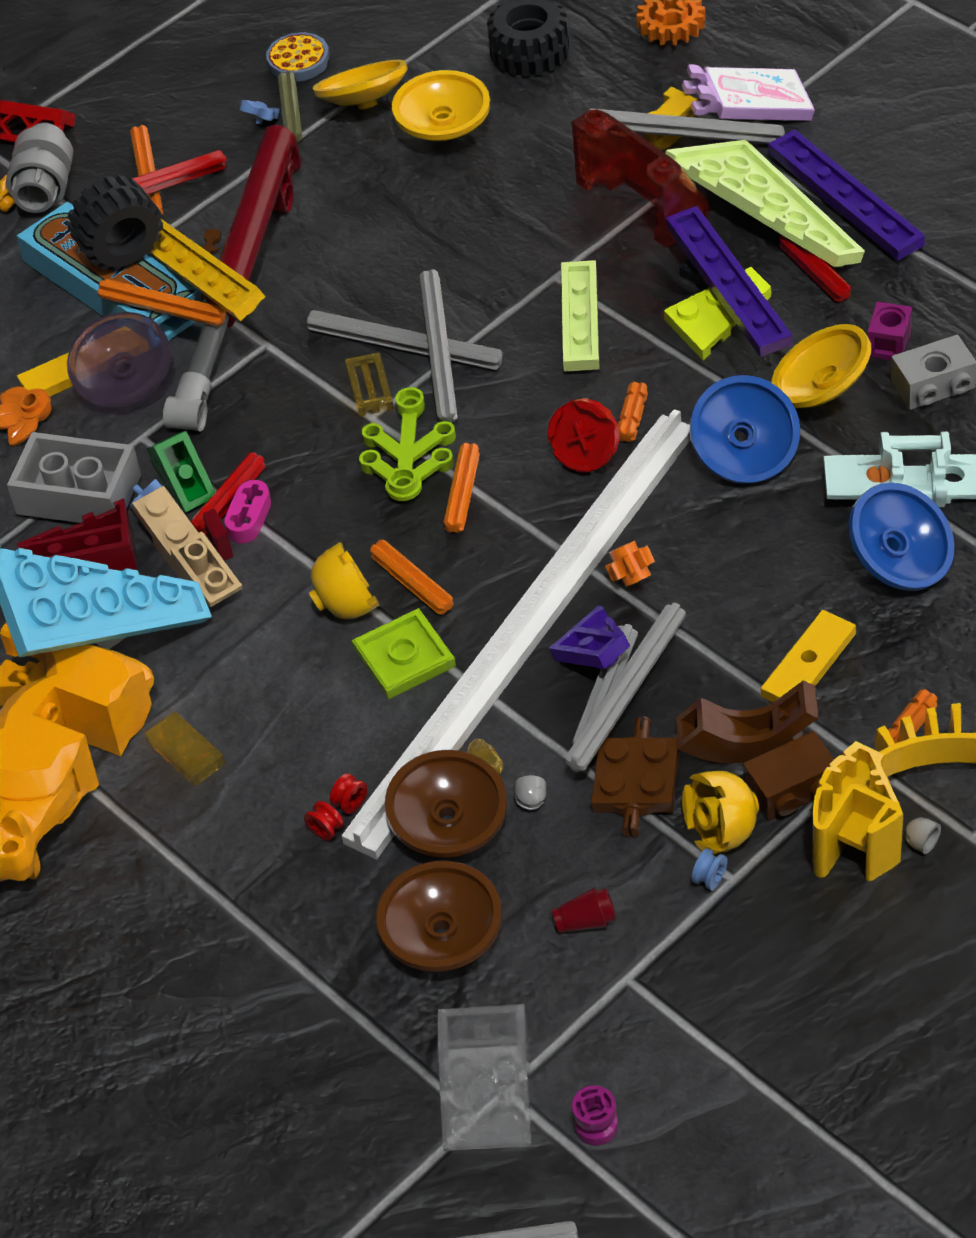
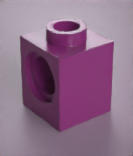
(889, 330)

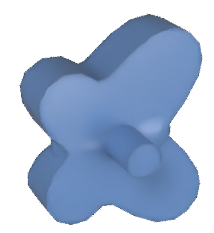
(260, 110)
(154, 485)

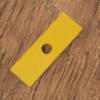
(810, 655)

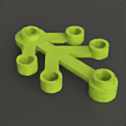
(405, 482)

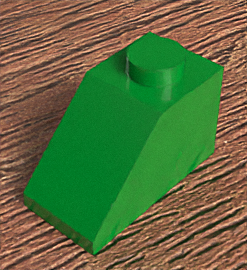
(181, 471)

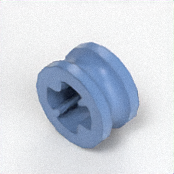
(709, 869)

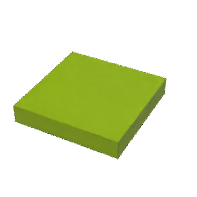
(403, 653)

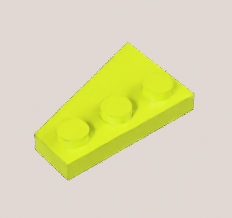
(704, 320)

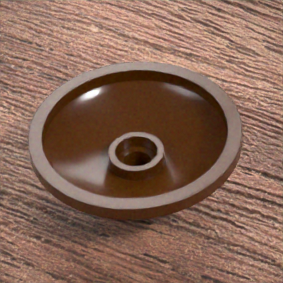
(441, 786)
(434, 899)

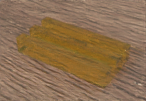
(373, 403)

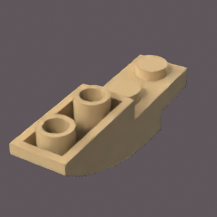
(184, 548)

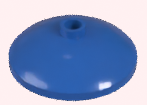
(756, 410)
(912, 528)

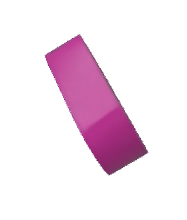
(240, 509)

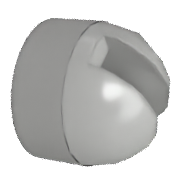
(530, 792)
(923, 834)

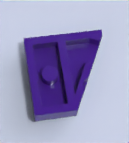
(591, 642)

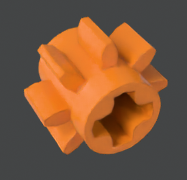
(630, 563)

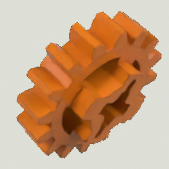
(670, 19)

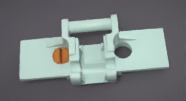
(853, 475)

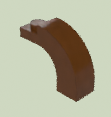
(741, 735)

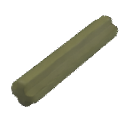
(290, 104)

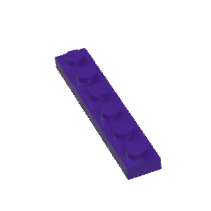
(846, 195)
(729, 281)

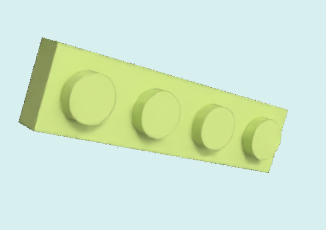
(580, 316)

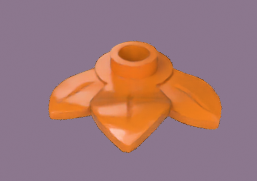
(22, 412)

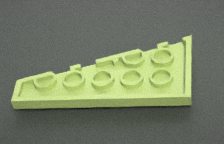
(758, 188)

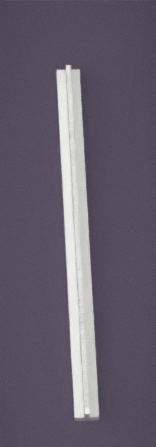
(530, 618)

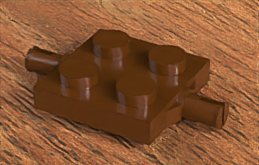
(636, 776)

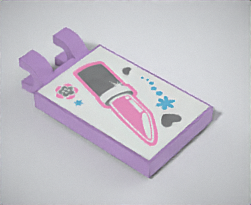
(748, 93)

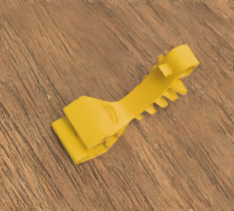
(858, 802)

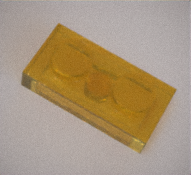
(185, 748)

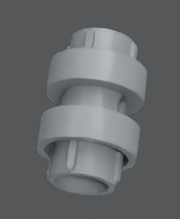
(39, 167)

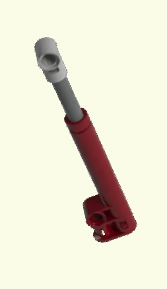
(266, 190)

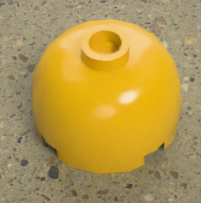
(340, 585)
(720, 810)

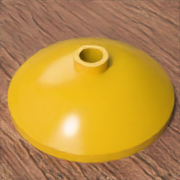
(361, 84)
(441, 105)
(823, 365)

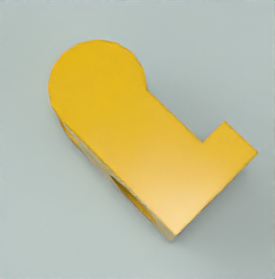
(675, 104)

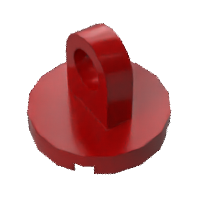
(583, 435)

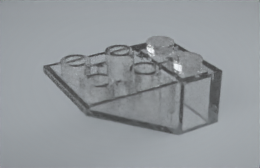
(484, 1077)

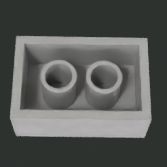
(72, 477)

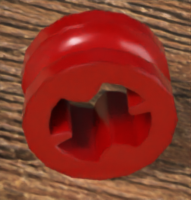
(348, 793)
(323, 820)

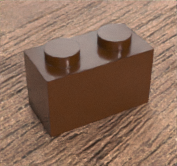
(787, 775)

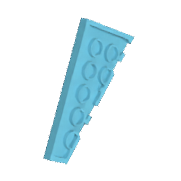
(82, 602)

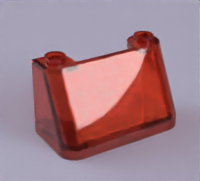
(617, 155)

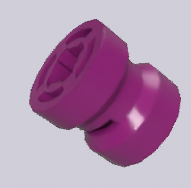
(601, 1122)

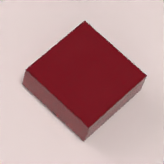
(217, 534)

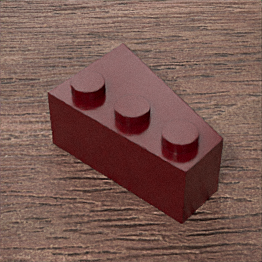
(97, 539)

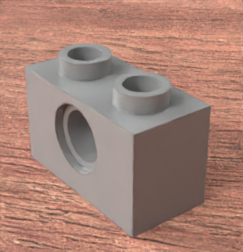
(933, 372)

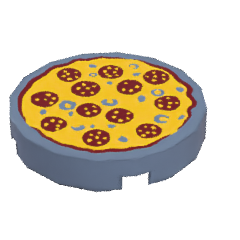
(299, 53)

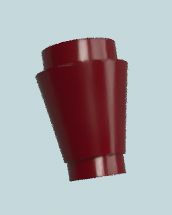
(585, 912)

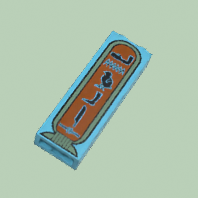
(57, 256)

